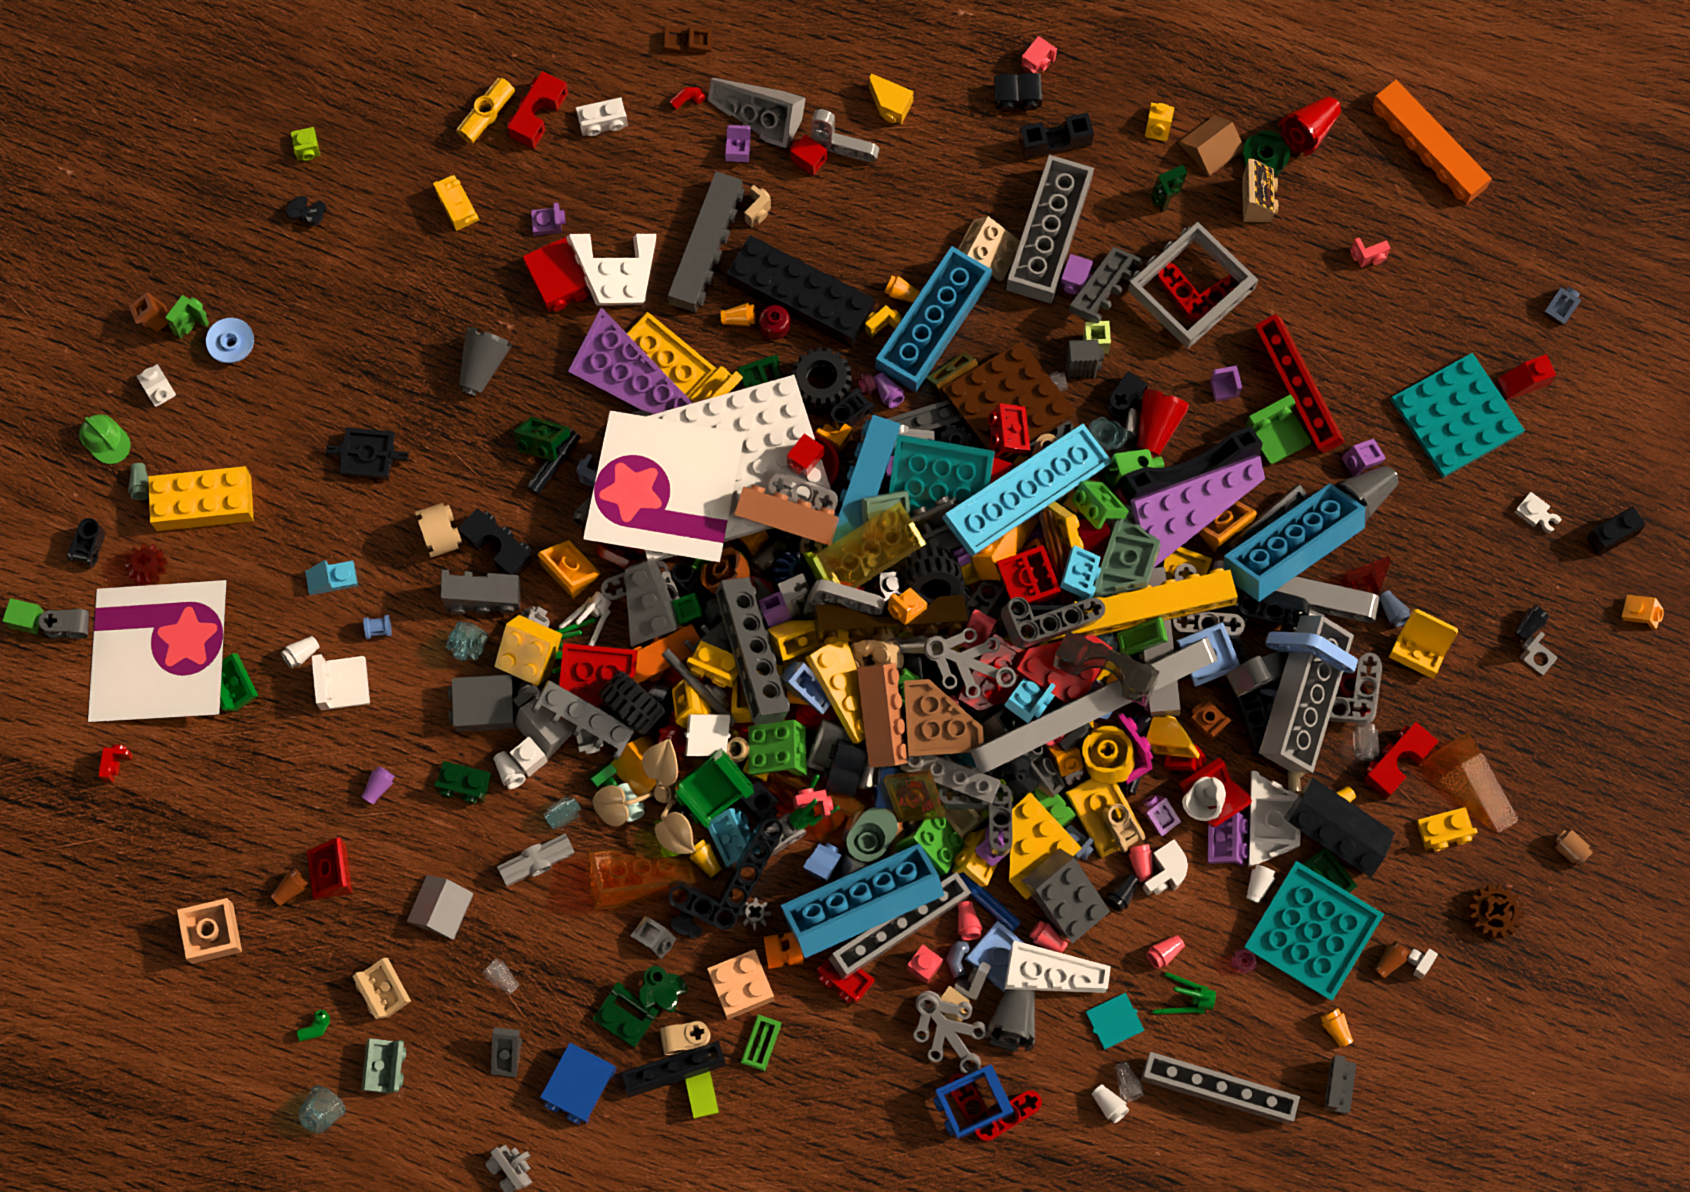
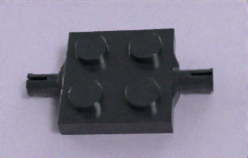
(367, 453)

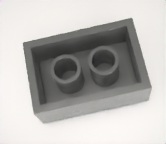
(1066, 895)

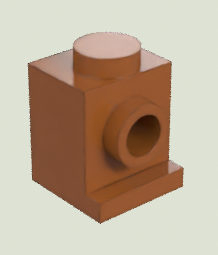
(149, 312)
(1209, 729)

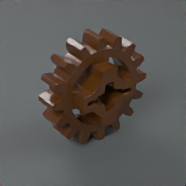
(1490, 903)

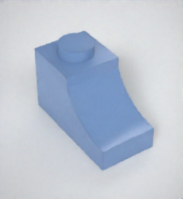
(803, 683)
(823, 862)

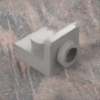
(972, 988)

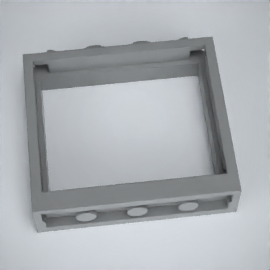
(1170, 252)

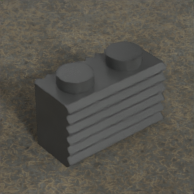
(1084, 358)

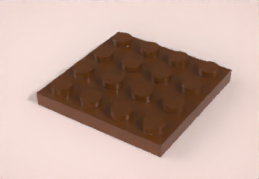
(1014, 380)

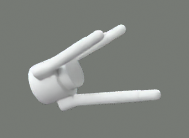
(595, 606)

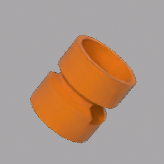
(774, 952)

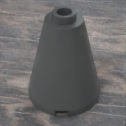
(480, 359)
(1370, 488)
(1013, 1021)

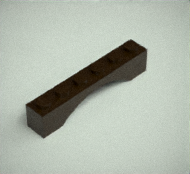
(841, 624)

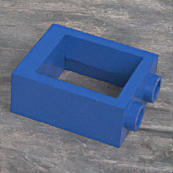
(996, 1090)

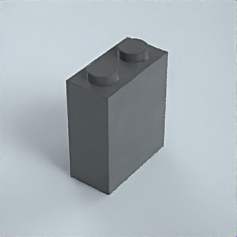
(482, 703)

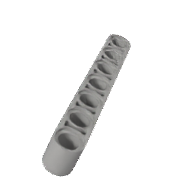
(1329, 598)

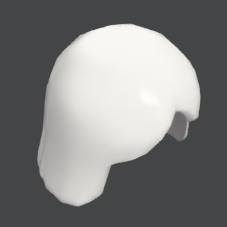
(1204, 793)

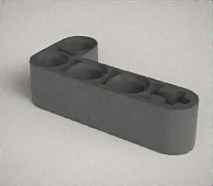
(1055, 619)
(1257, 672)

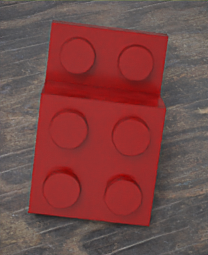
(1031, 576)

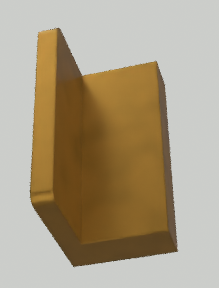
(951, 371)

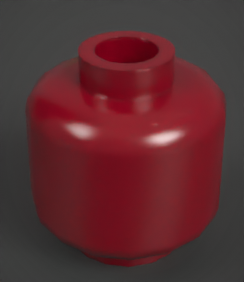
(774, 322)

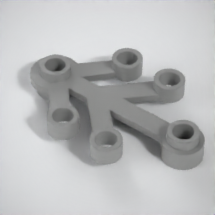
(965, 661)
(948, 1029)

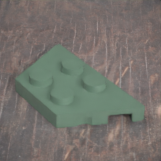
(1127, 559)

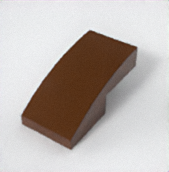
(687, 41)

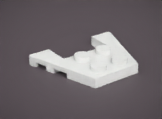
(615, 279)

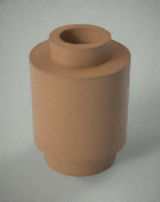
(1573, 847)

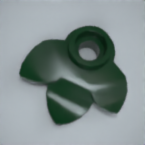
(664, 992)

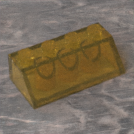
(871, 547)

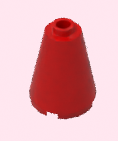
(1308, 126)
(1159, 420)

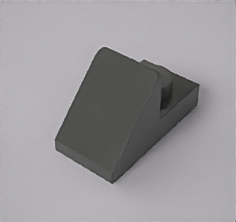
(505, 1052)

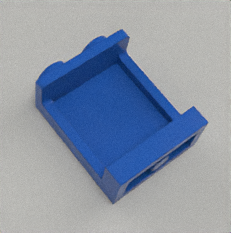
(577, 1084)

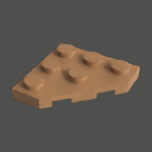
(936, 722)

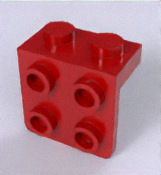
(1235, 799)

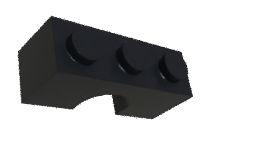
(1041, 141)
(482, 529)

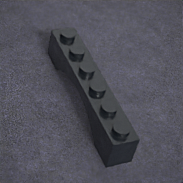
(1231, 449)

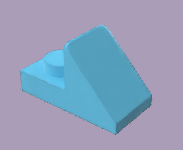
(329, 578)

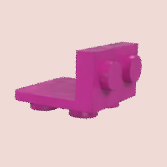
(1140, 746)

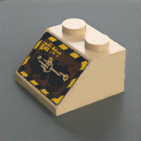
(1258, 192)

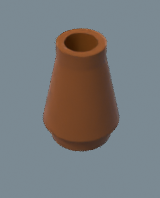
(290, 886)
(1391, 959)

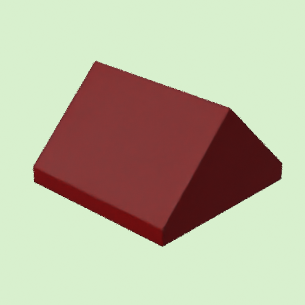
(329, 869)

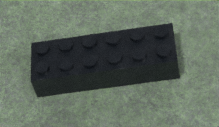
(801, 290)

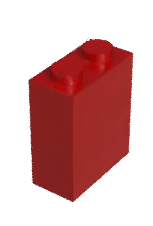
(556, 275)

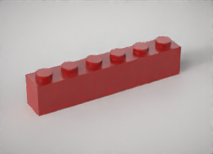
(1300, 383)

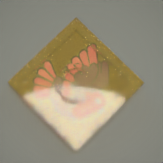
(914, 796)

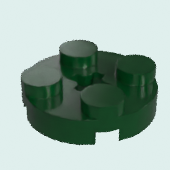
(1267, 141)

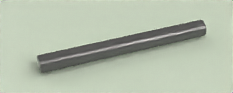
(696, 684)

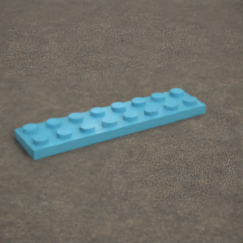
(1026, 490)

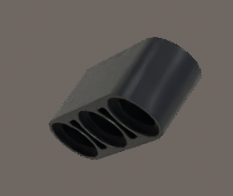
(1282, 615)

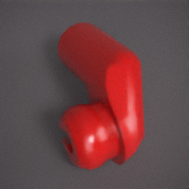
(687, 93)

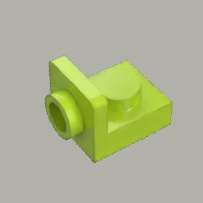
(305, 144)

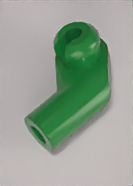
(317, 1027)

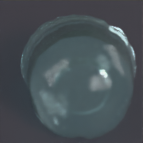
(1108, 433)
(320, 1110)

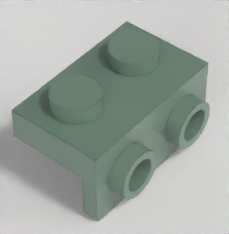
(383, 1066)

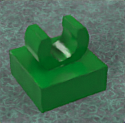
(688, 608)
(603, 776)

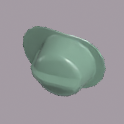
(872, 834)

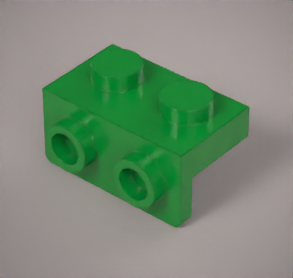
(235, 684)

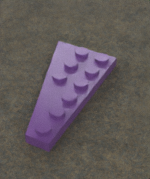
(623, 369)
(1188, 506)

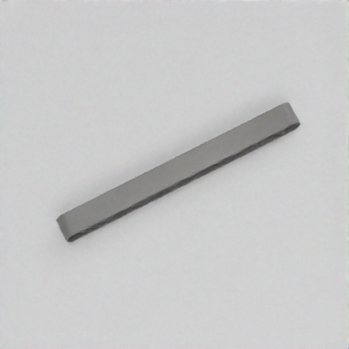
(1086, 709)

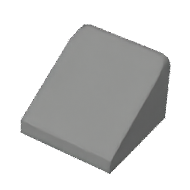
(1132, 424)

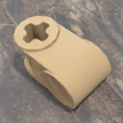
(1125, 830)
(679, 1037)

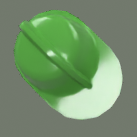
(104, 439)

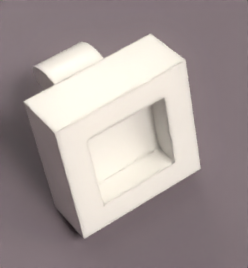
(1422, 962)

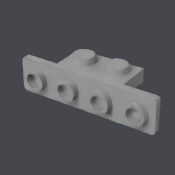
(954, 776)

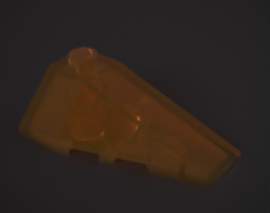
(1469, 779)
(831, 830)
(627, 879)

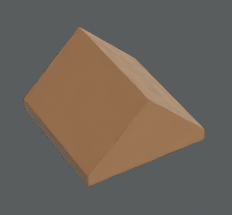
(1213, 144)

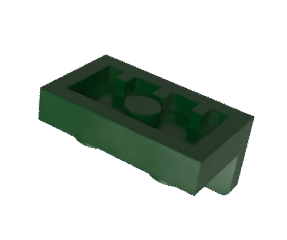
(1168, 186)
(540, 438)
(463, 782)

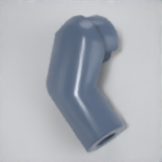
(955, 956)

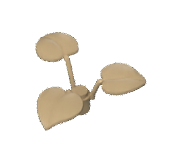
(660, 764)

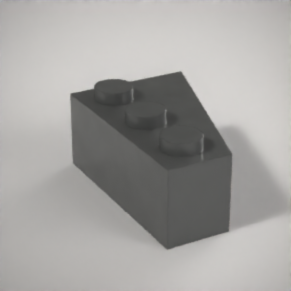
(480, 593)
(648, 602)

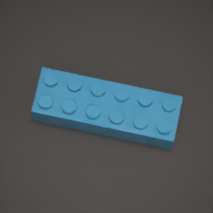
(933, 319)
(868, 473)
(1295, 541)
(862, 900)

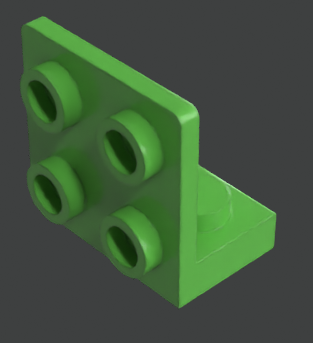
(1279, 430)
(777, 748)
(938, 841)

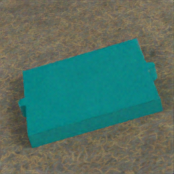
(1115, 1021)

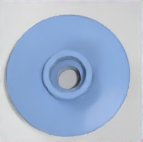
(229, 330)

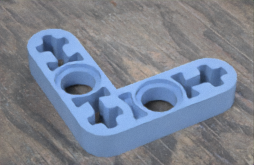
(1312, 644)

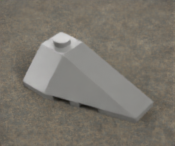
(766, 110)

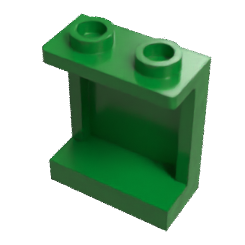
(712, 787)

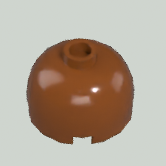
(731, 566)

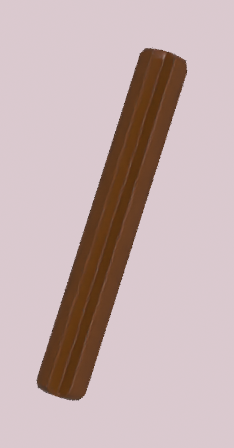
(1055, 553)

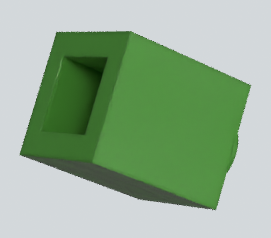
(23, 616)

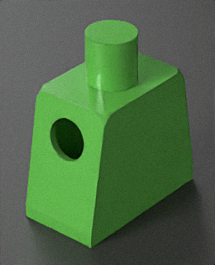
(1127, 462)

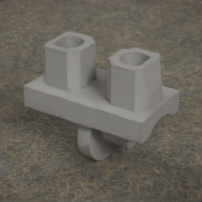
(513, 1165)

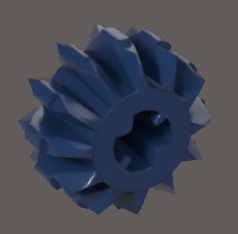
(791, 561)

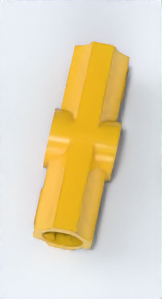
(494, 100)

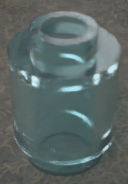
(562, 812)

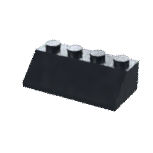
(1340, 827)

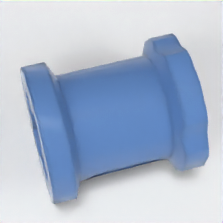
(377, 627)

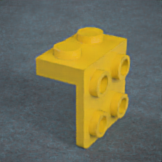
(1423, 643)

